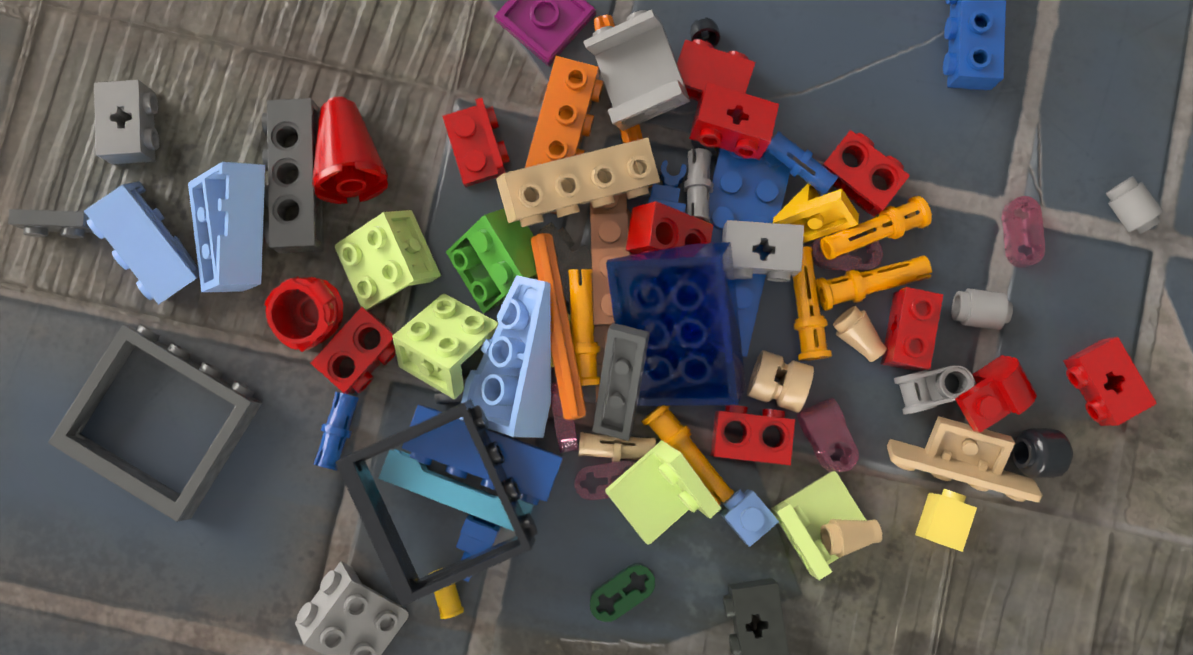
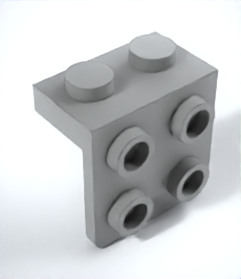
(349, 616)

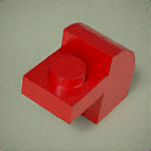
(999, 390)

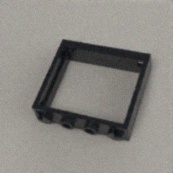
(384, 533)

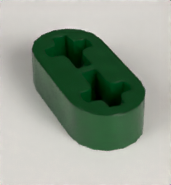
(627, 600)

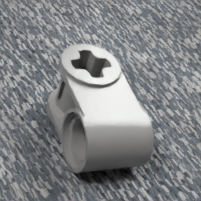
(927, 388)

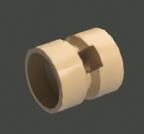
(793, 383)

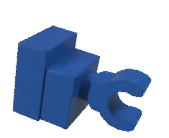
(668, 192)
(477, 536)

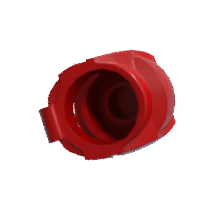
(304, 312)

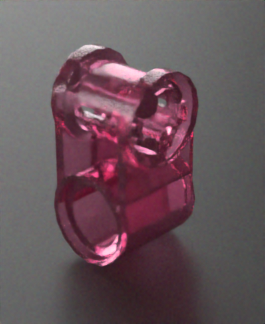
(827, 431)

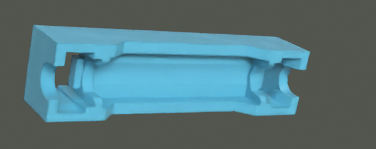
(416, 477)

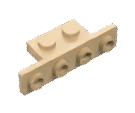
(966, 456)

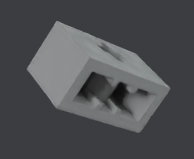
(125, 122)
(780, 240)

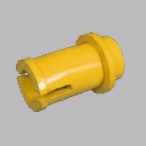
(448, 601)

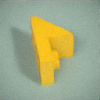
(819, 213)

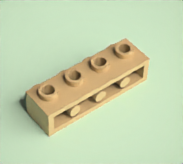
(577, 181)

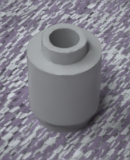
(1134, 205)
(982, 308)

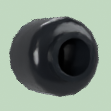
(1042, 453)

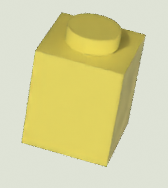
(946, 519)

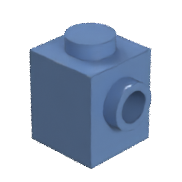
(748, 516)

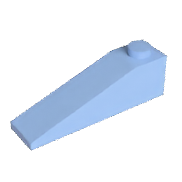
(516, 364)

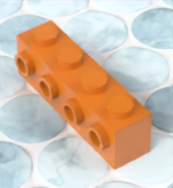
(565, 111)

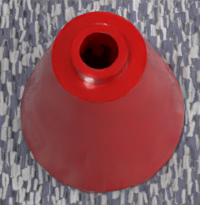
(346, 155)

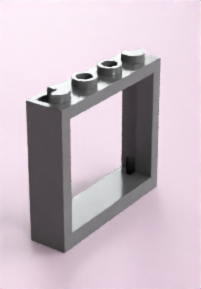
(123, 474)

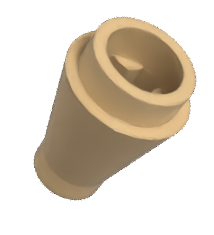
(858, 331)
(848, 536)

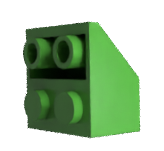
(492, 257)

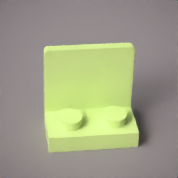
(386, 257)
(440, 341)
(660, 492)
(809, 510)

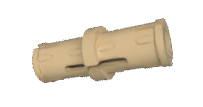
(612, 447)

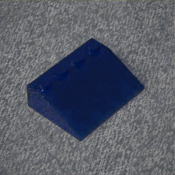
(692, 320)

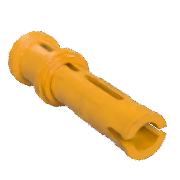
(888, 224)
(857, 284)
(810, 321)
(583, 327)
(678, 436)

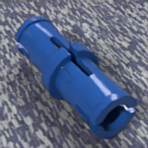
(821, 180)
(336, 430)

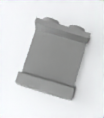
(638, 69)

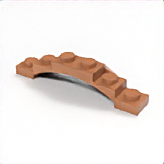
(608, 241)

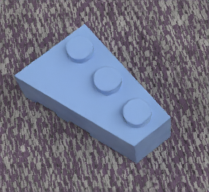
(229, 226)
(142, 242)

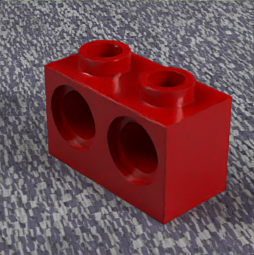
(858, 180)
(663, 227)
(350, 344)
(751, 445)

